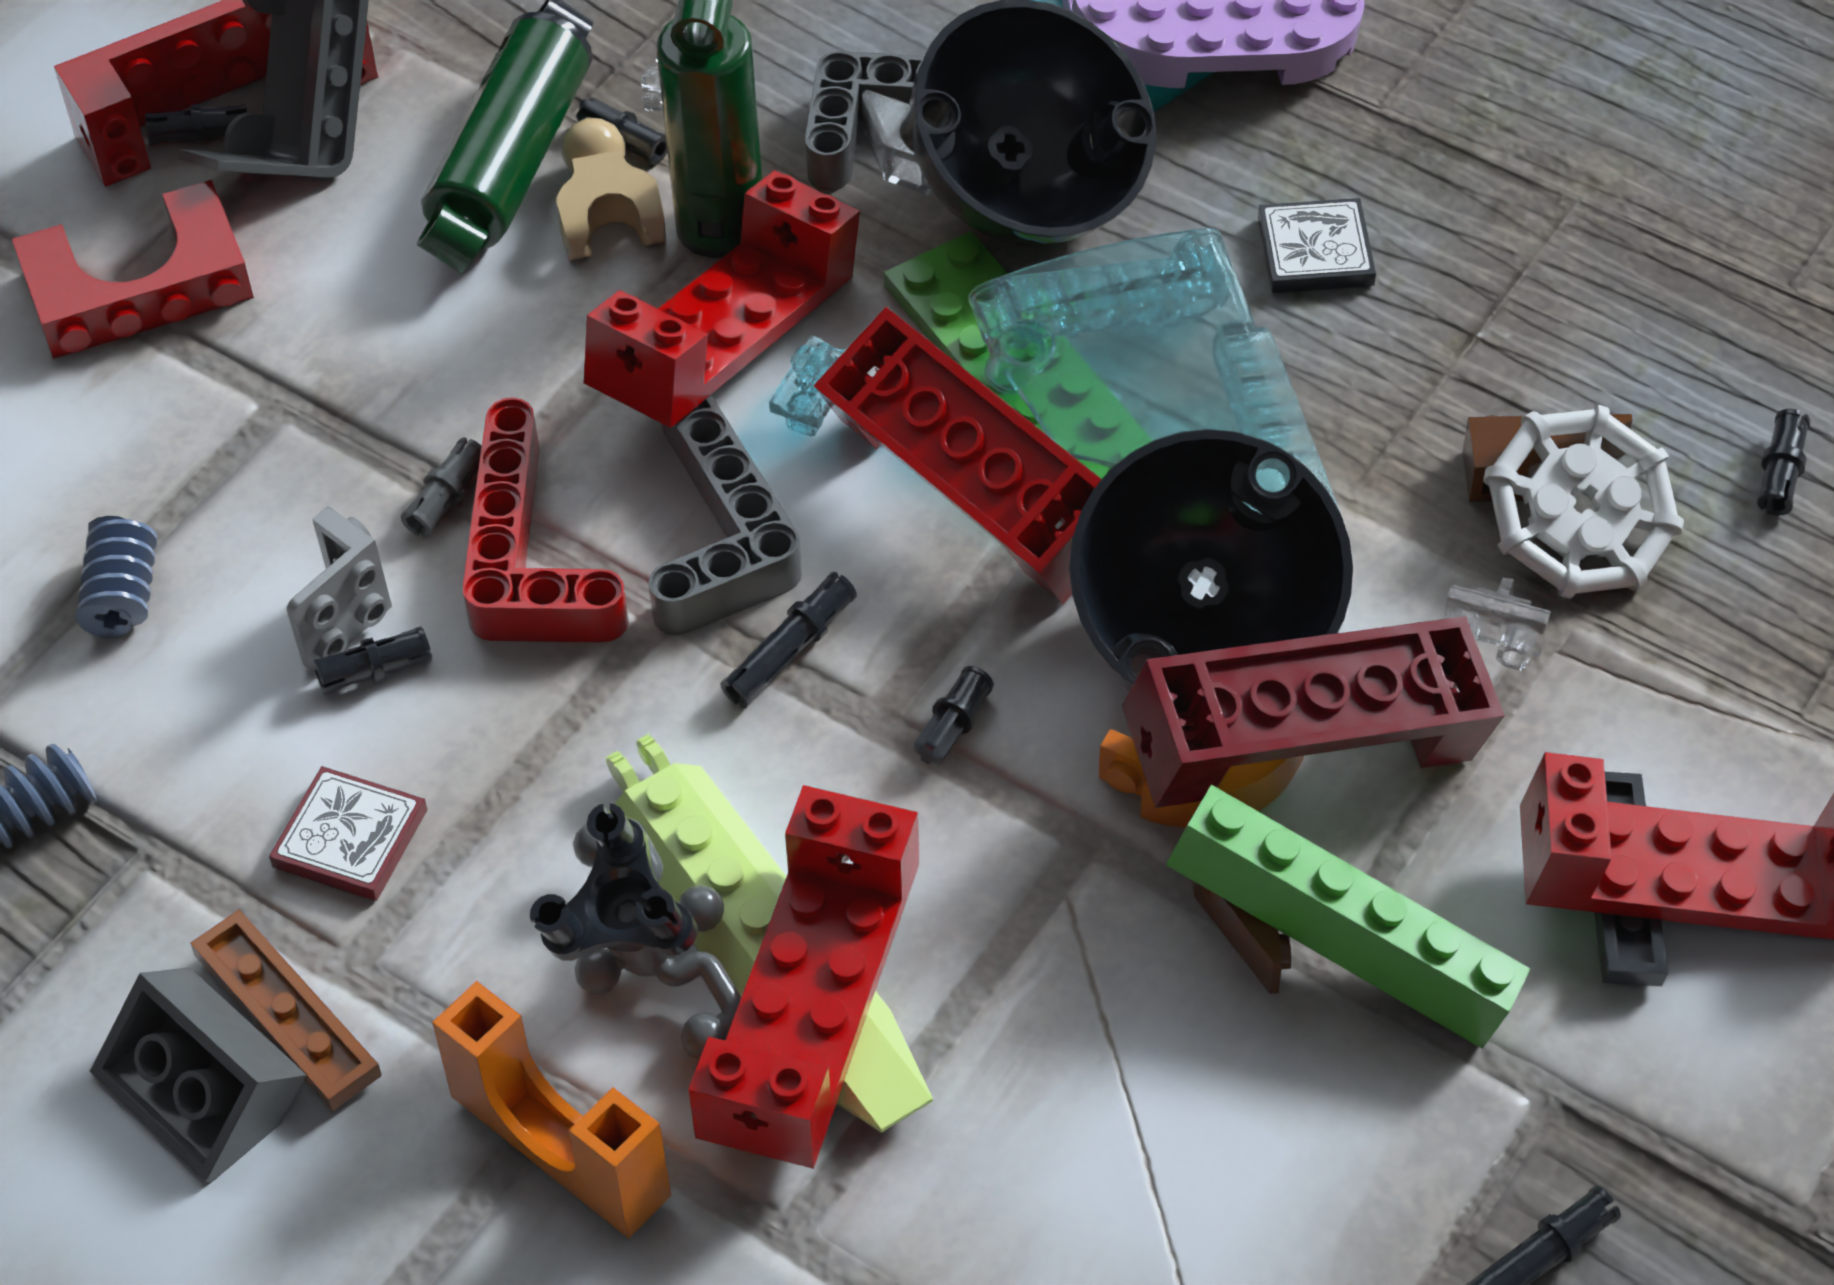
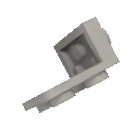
(345, 595)

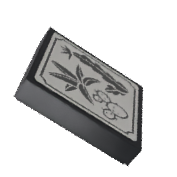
(1316, 245)

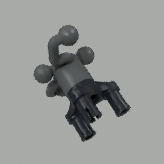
(636, 922)

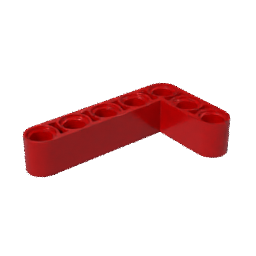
(498, 591)

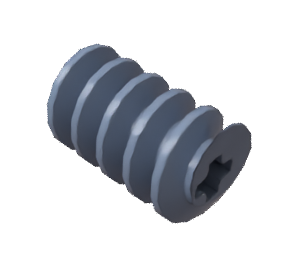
(115, 576)
(41, 791)

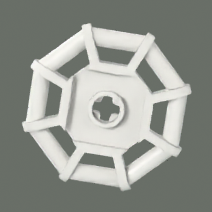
(1608, 485)

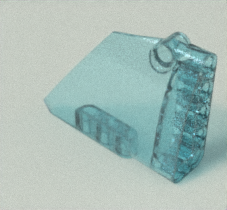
(1139, 349)

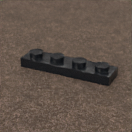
(1630, 946)

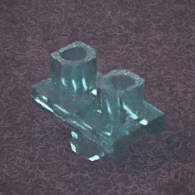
(796, 395)

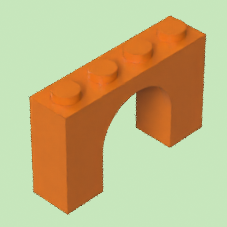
(604, 1158)

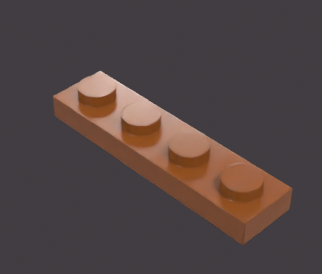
(286, 1009)

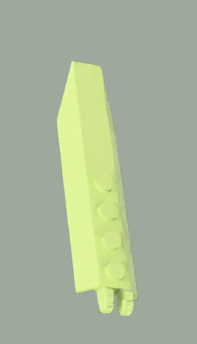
(713, 847)

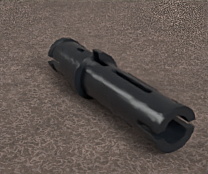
(804, 624)
(1556, 1240)

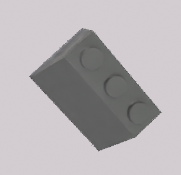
(195, 1070)

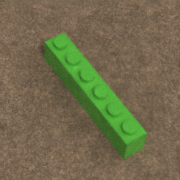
(1348, 917)

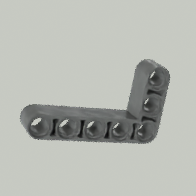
(837, 108)
(761, 543)

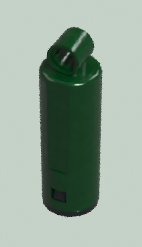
(709, 122)

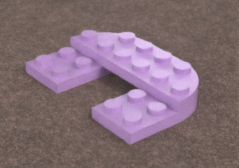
(1227, 35)

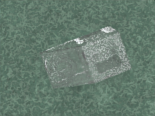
(881, 127)

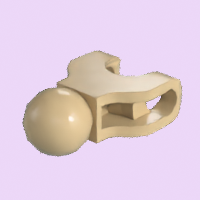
(604, 189)

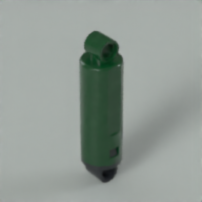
(505, 133)

